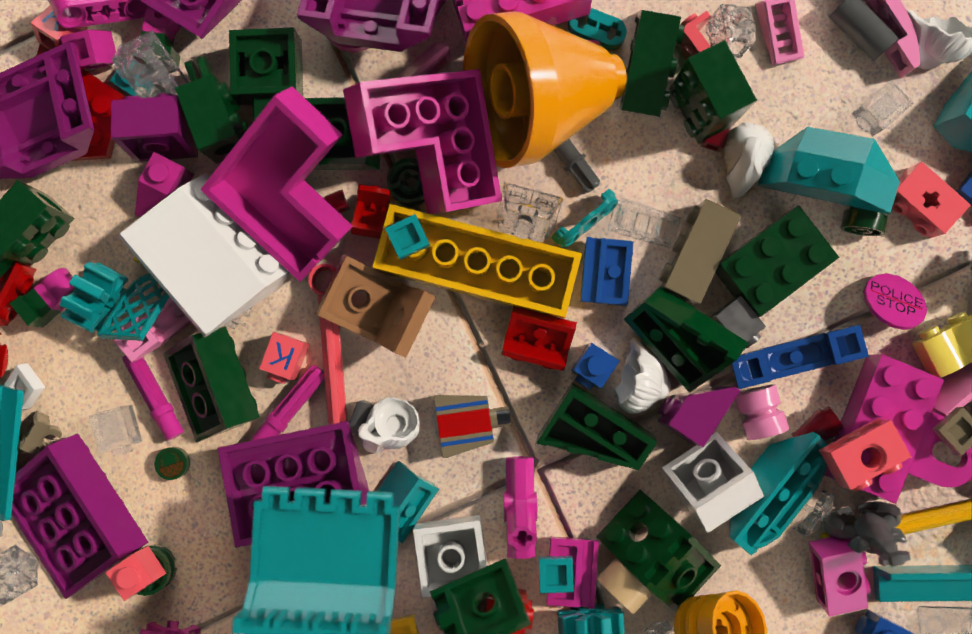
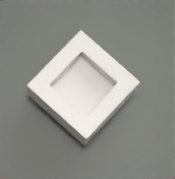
(25, 379)

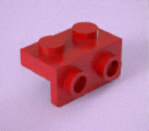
(538, 338)

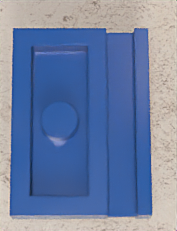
(606, 271)

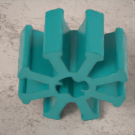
(93, 296)
(591, 621)

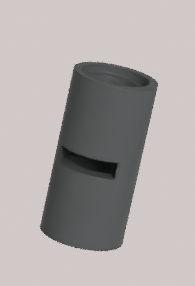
(863, 27)

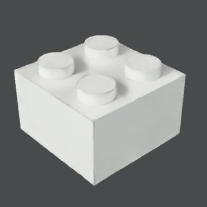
(713, 482)
(448, 550)

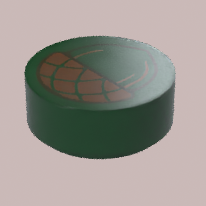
(172, 463)

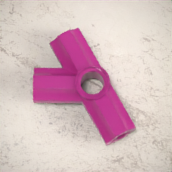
(520, 507)

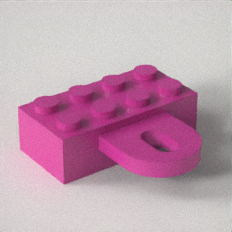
(907, 398)

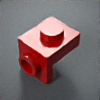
(370, 211)

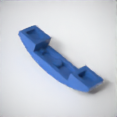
(799, 356)

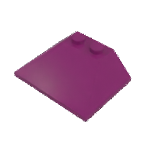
(371, 23)
(43, 114)

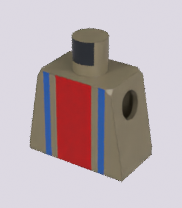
(467, 422)

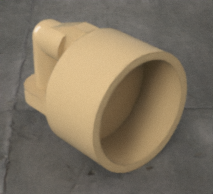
(624, 586)

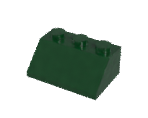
(211, 384)

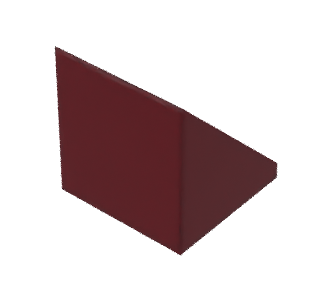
(716, 142)
(338, 201)

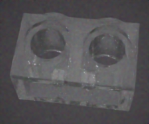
(158, 70)

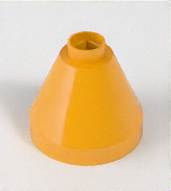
(538, 83)

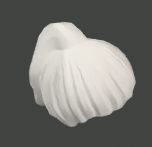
(941, 40)
(746, 156)
(642, 380)
(389, 425)

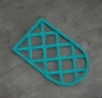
(106, 329)

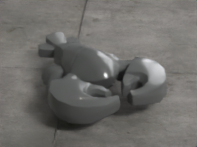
(872, 531)

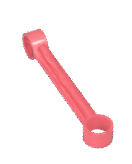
(331, 358)

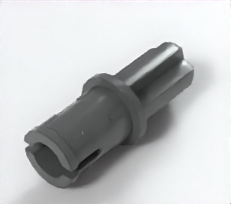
(577, 166)

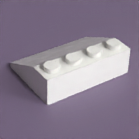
(203, 257)

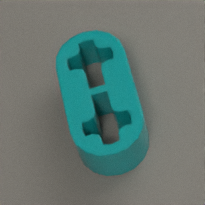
(600, 21)

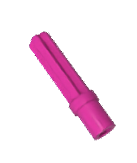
(159, 408)
(278, 419)

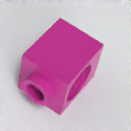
(92, 47)

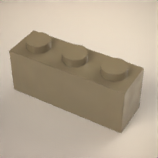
(699, 251)

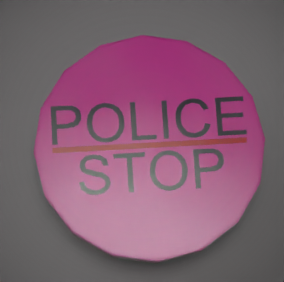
(895, 301)

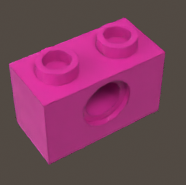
(839, 576)

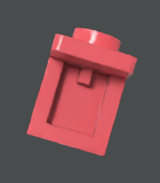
(693, 40)

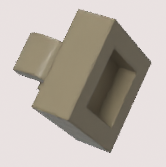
(956, 430)
(36, 431)

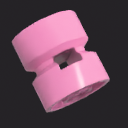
(762, 415)

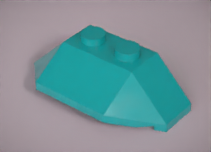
(833, 169)
(788, 478)

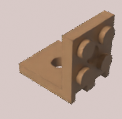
(390, 312)

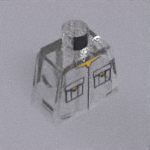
(527, 212)

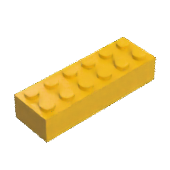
(483, 264)

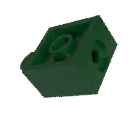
(264, 65)
(210, 111)
(29, 225)

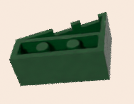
(651, 62)
(684, 338)
(596, 430)

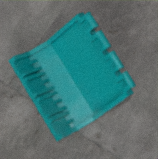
(321, 563)

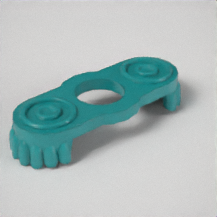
(566, 238)

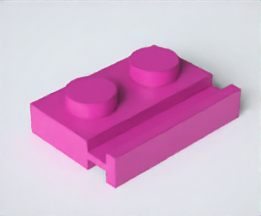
(584, 571)

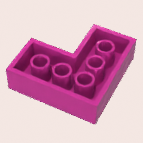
(440, 119)

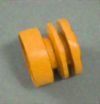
(720, 614)

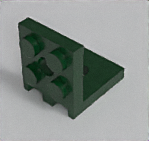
(667, 559)
(459, 602)

